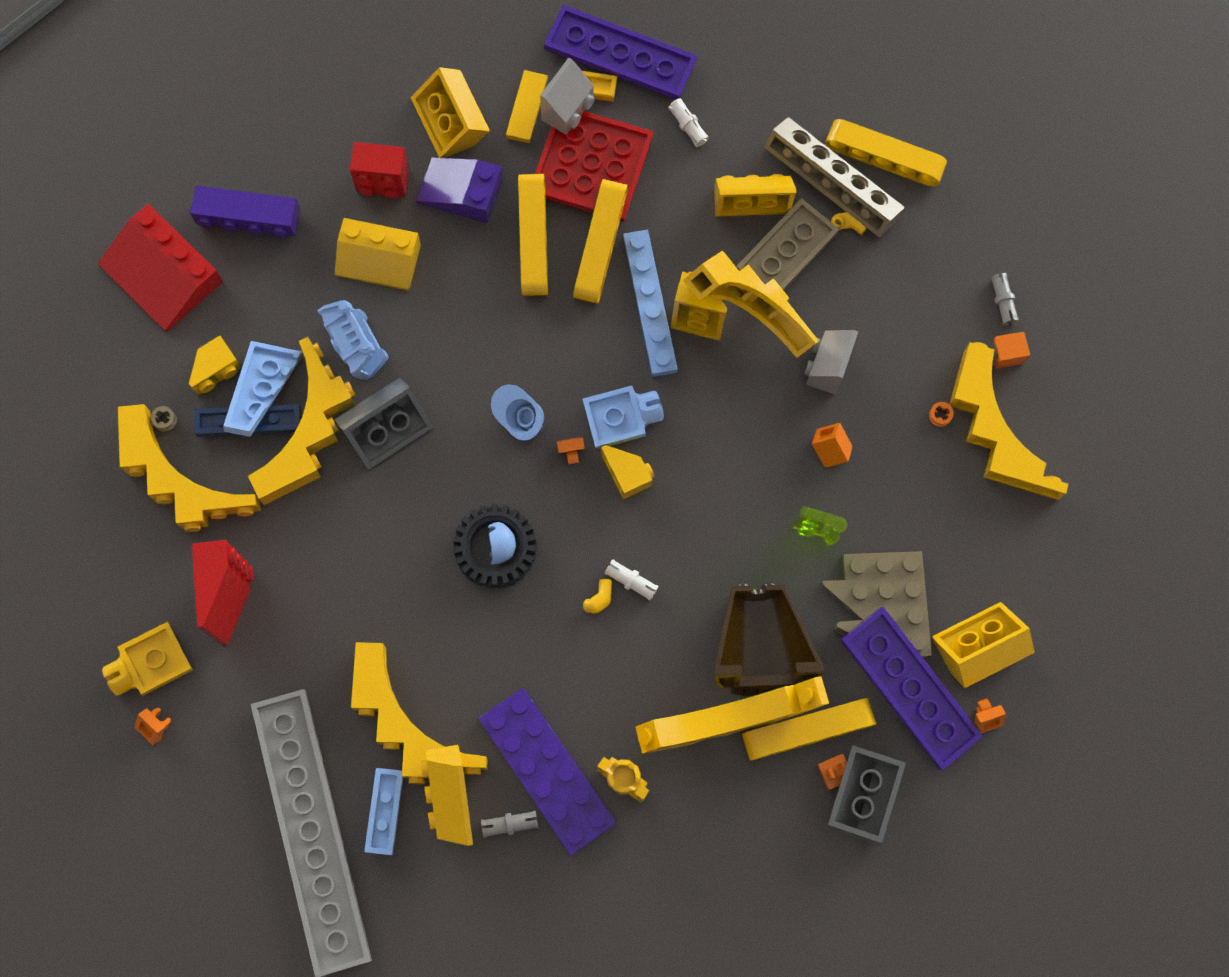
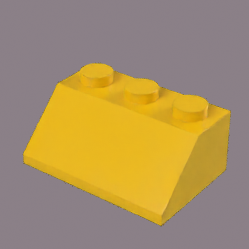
(449, 112)
(754, 195)
(376, 254)
(695, 316)
(984, 644)
(447, 795)

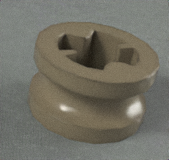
(166, 411)

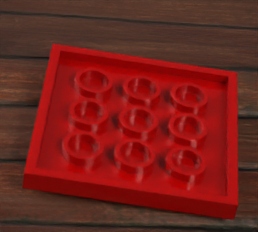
(587, 155)

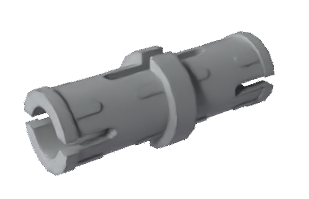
(1004, 299)
(509, 824)

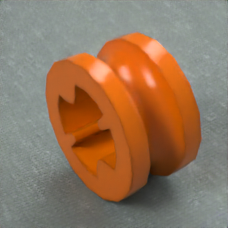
(942, 406)

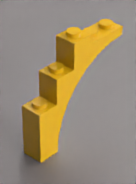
(744, 288)
(295, 464)
(193, 503)
(374, 694)

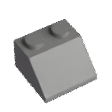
(566, 97)
(830, 359)

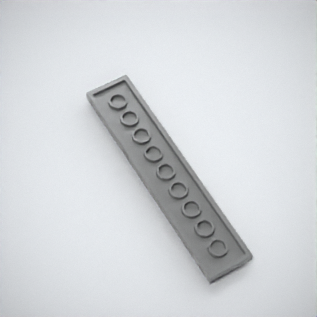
(311, 833)

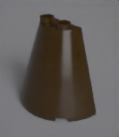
(764, 643)

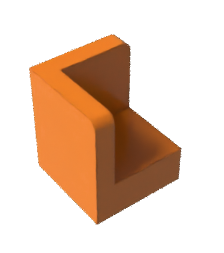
(1011, 350)
(832, 445)

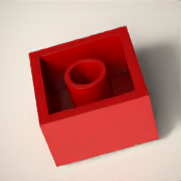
(379, 170)

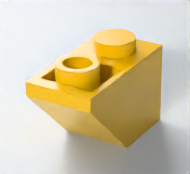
(212, 365)

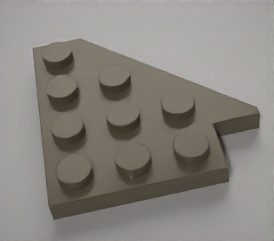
(887, 581)

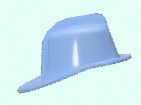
(517, 412)

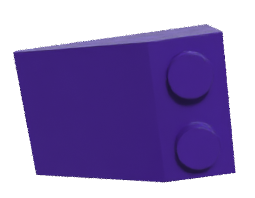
(461, 187)

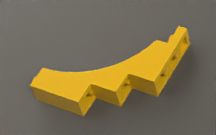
(1008, 458)
(731, 717)

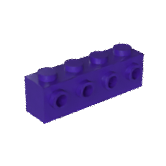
(245, 211)

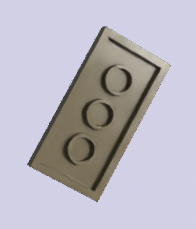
(790, 245)

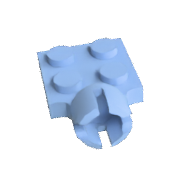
(621, 415)

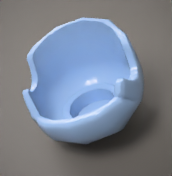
(501, 542)

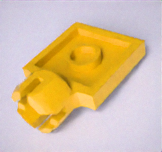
(147, 662)
(624, 777)

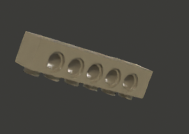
(833, 177)

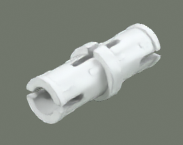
(688, 122)
(631, 580)

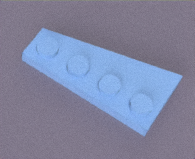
(258, 385)

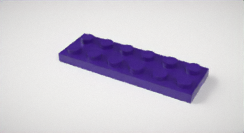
(620, 52)
(911, 688)
(547, 771)

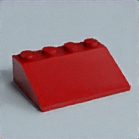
(159, 268)
(220, 587)

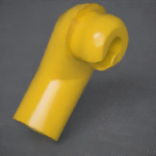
(846, 221)
(600, 600)

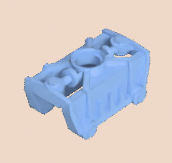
(353, 339)

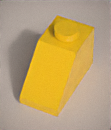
(627, 471)

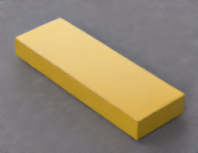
(526, 107)

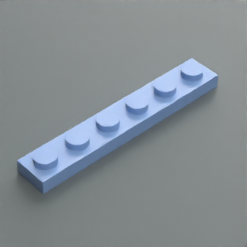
(650, 303)

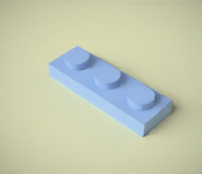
(384, 812)

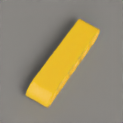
(886, 152)
(533, 234)
(600, 241)
(808, 729)

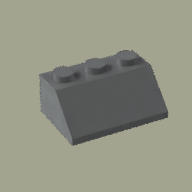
(384, 423)
(866, 795)

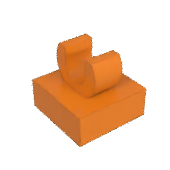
(571, 446)
(988, 717)
(150, 726)
(833, 771)

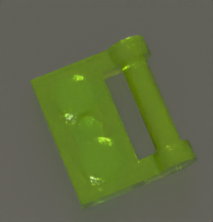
(819, 523)

